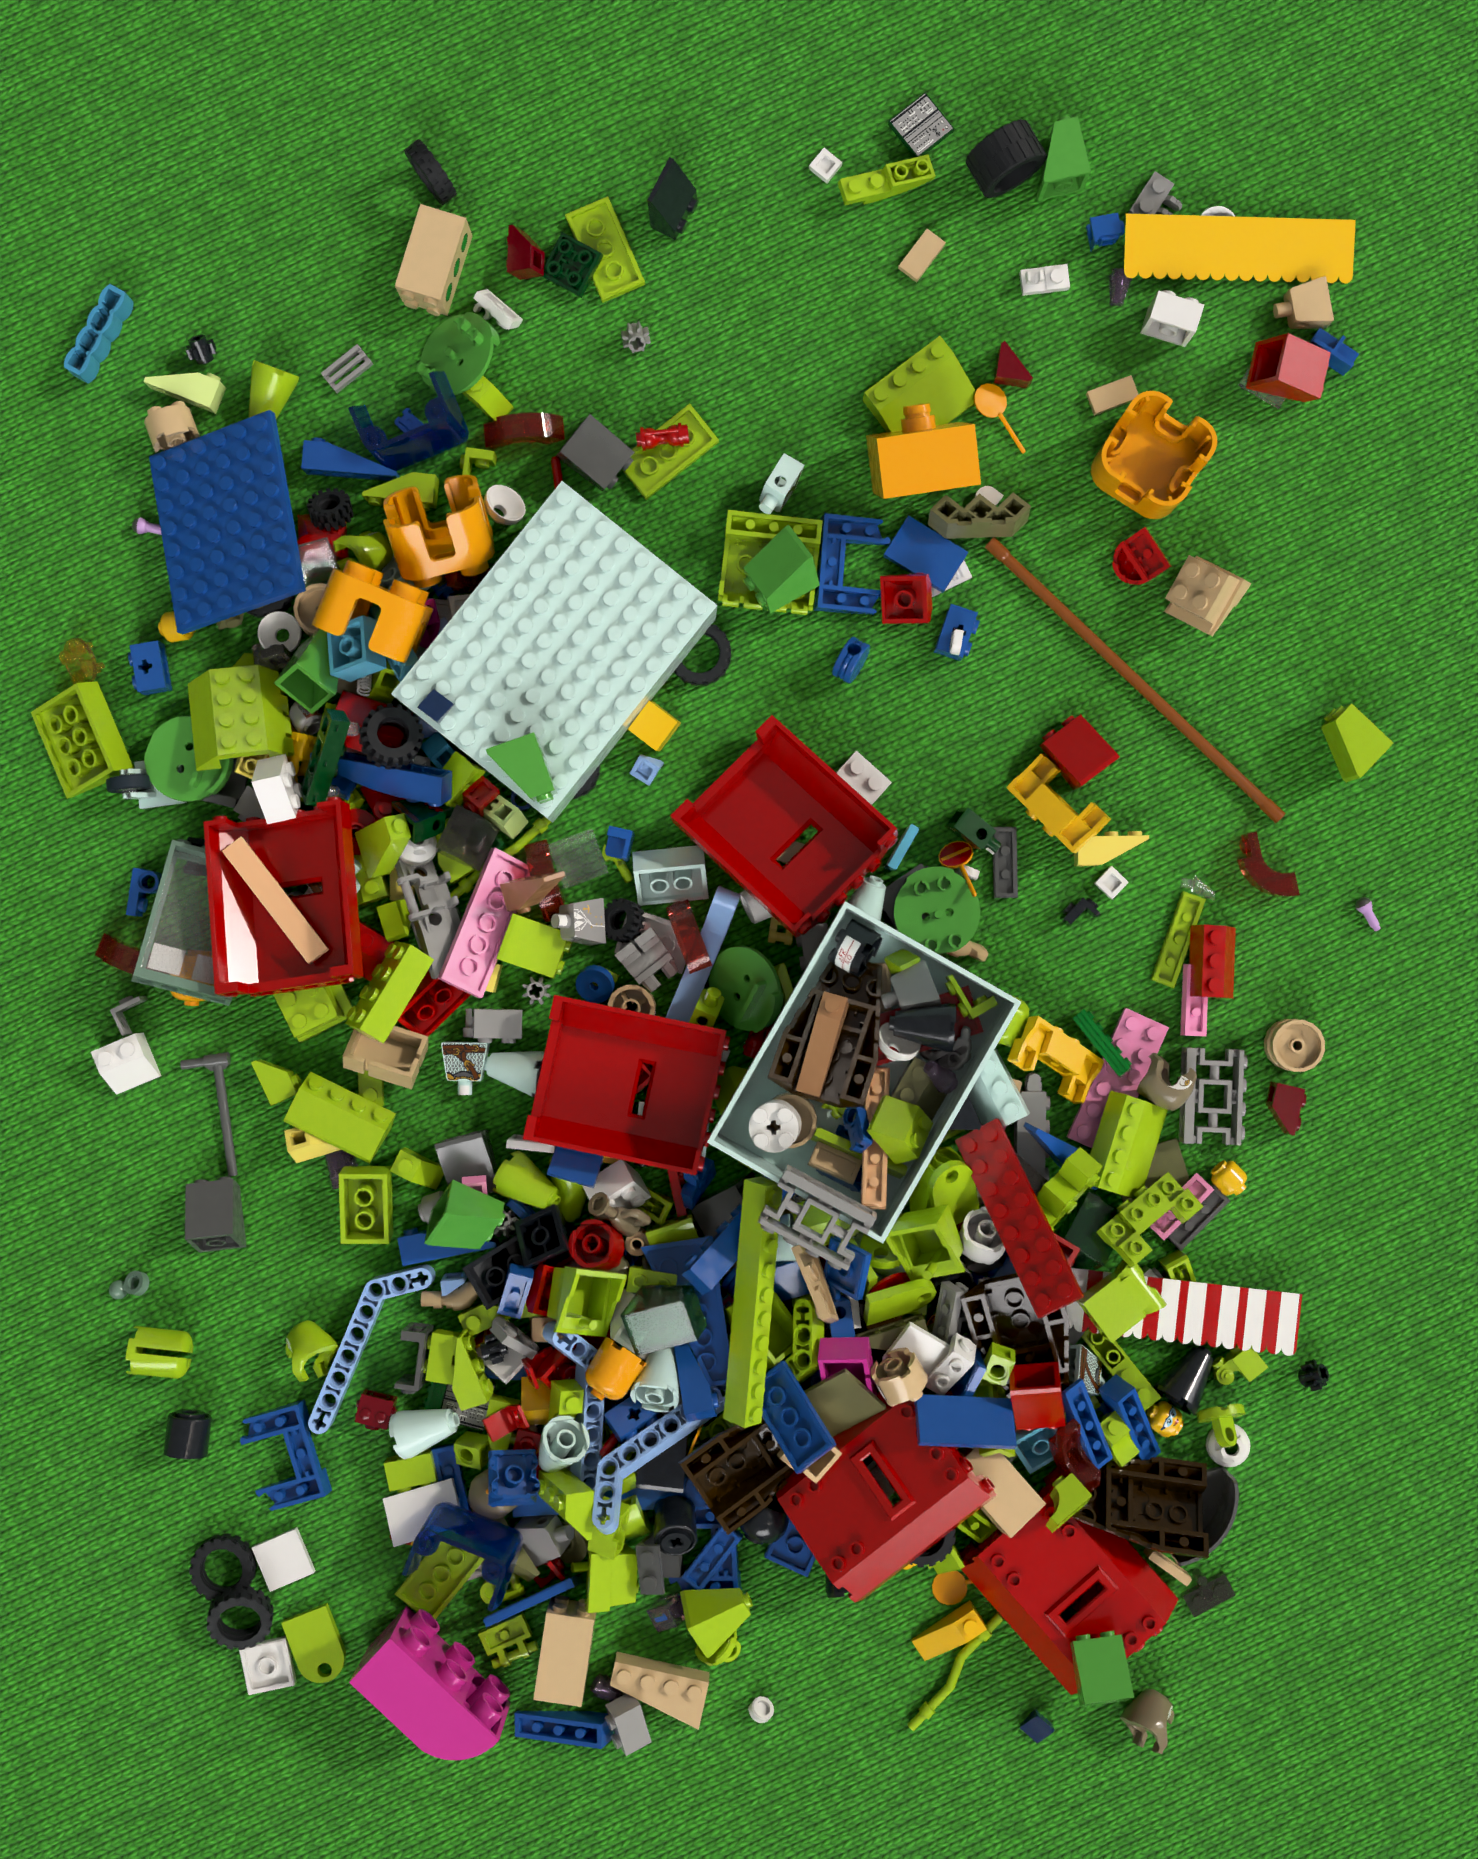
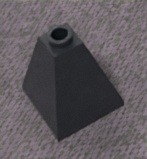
(543, 1237)

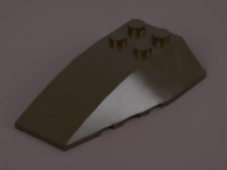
(857, 1045)
(1003, 1314)
(737, 1473)
(1152, 1504)

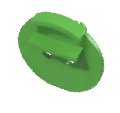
(456, 340)
(168, 751)
(933, 892)
(759, 997)

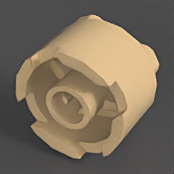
(170, 425)
(635, 994)
(899, 1377)

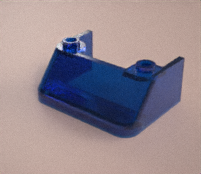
(442, 433)
(472, 1533)

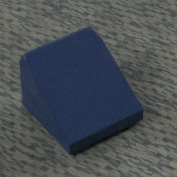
(435, 706)
(1037, 1726)

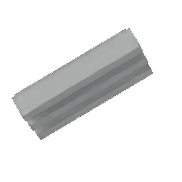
(343, 360)

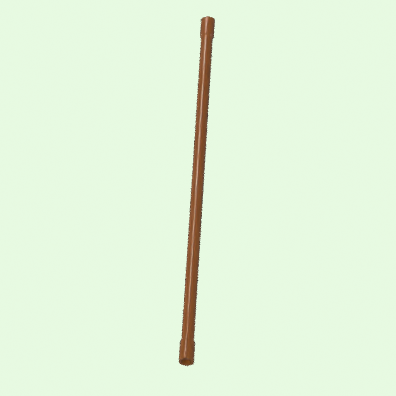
(1003, 555)

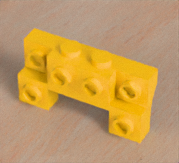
(1052, 810)
(1059, 1052)

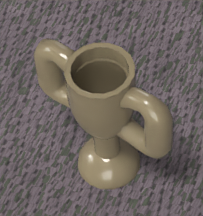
(620, 1218)

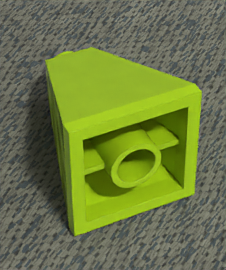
(714, 1615)

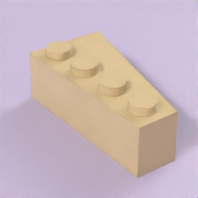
(662, 1685)

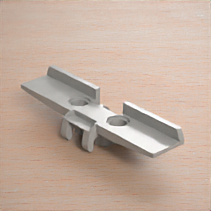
(433, 899)

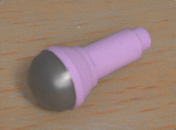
(142, 526)
(1364, 906)

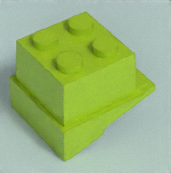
(313, 1010)
(927, 1243)
(584, 1300)
(609, 1580)

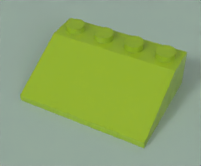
(926, 377)
(81, 738)
(1126, 1142)

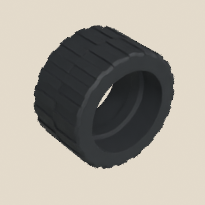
(1006, 158)

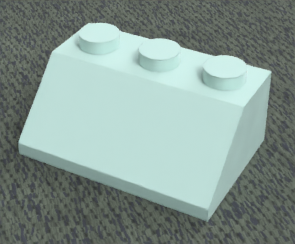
(670, 875)
(996, 1094)

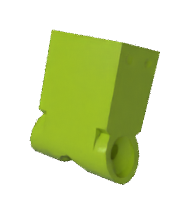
(1120, 1301)

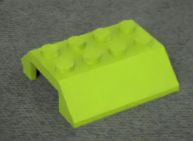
(744, 538)
(238, 715)

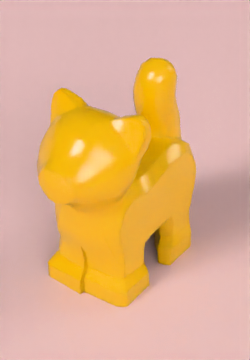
(303, 746)

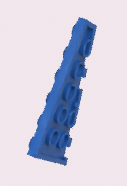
(713, 1344)

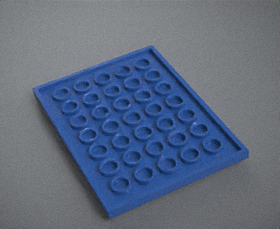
(226, 523)

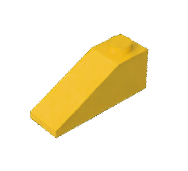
(950, 1632)

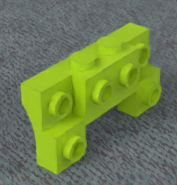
(1135, 1217)

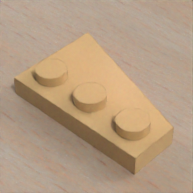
(817, 1284)

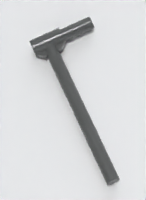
(217, 1063)

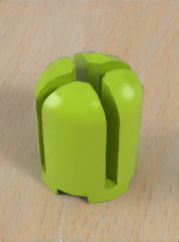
(158, 1340)

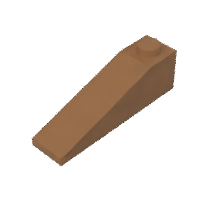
(528, 891)
(822, 1043)

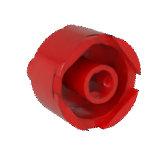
(600, 1234)

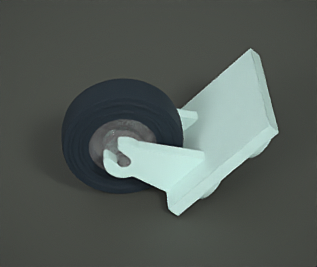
(137, 785)

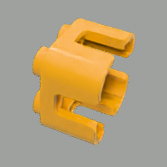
(1152, 456)
(433, 549)
(353, 593)

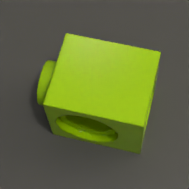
(1001, 1356)
(472, 1450)

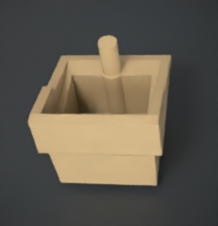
(1204, 594)

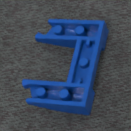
(836, 532)
(310, 1479)
(728, 1574)

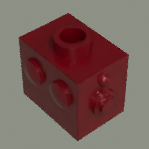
(375, 1409)

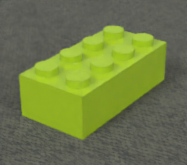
(389, 991)

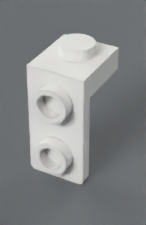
(955, 1364)

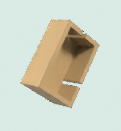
(393, 1062)

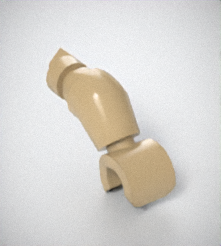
(459, 1299)

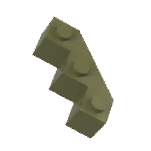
(979, 517)

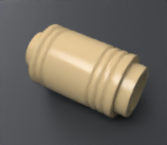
(634, 1249)

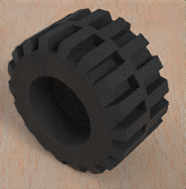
(394, 717)

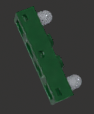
(325, 757)

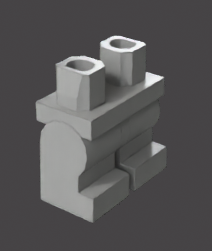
(650, 961)

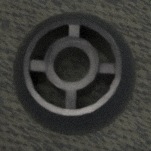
(767, 1525)

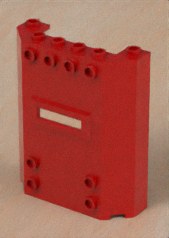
(765, 807)
(247, 943)
(594, 1075)
(851, 1520)
(1044, 1572)

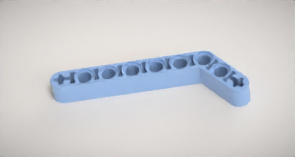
(713, 935)
(357, 1344)
(594, 1417)
(643, 1455)

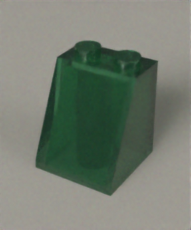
(1081, 1229)
(663, 1317)

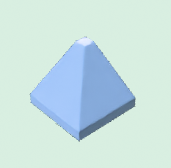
(646, 769)
(451, 1281)

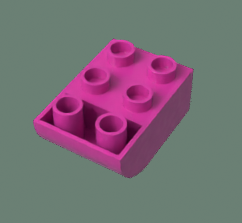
(432, 1689)

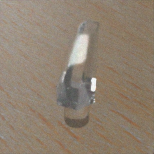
(1198, 887)

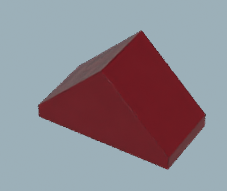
(1010, 369)

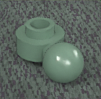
(135, 1284)

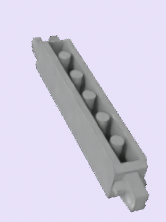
(1024, 1143)

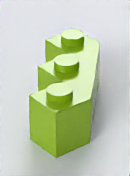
(1064, 1189)

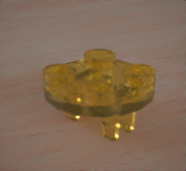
(80, 660)

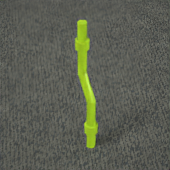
(539, 826)
(927, 1709)

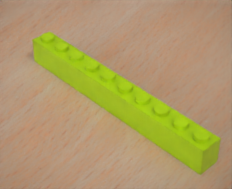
(751, 1306)

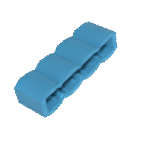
(95, 339)

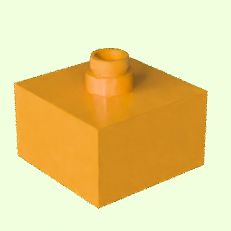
(923, 456)

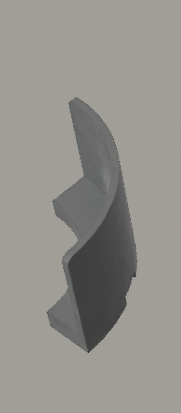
(1219, 1509)

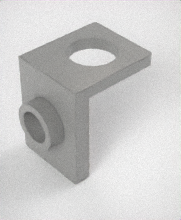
(118, 1015)

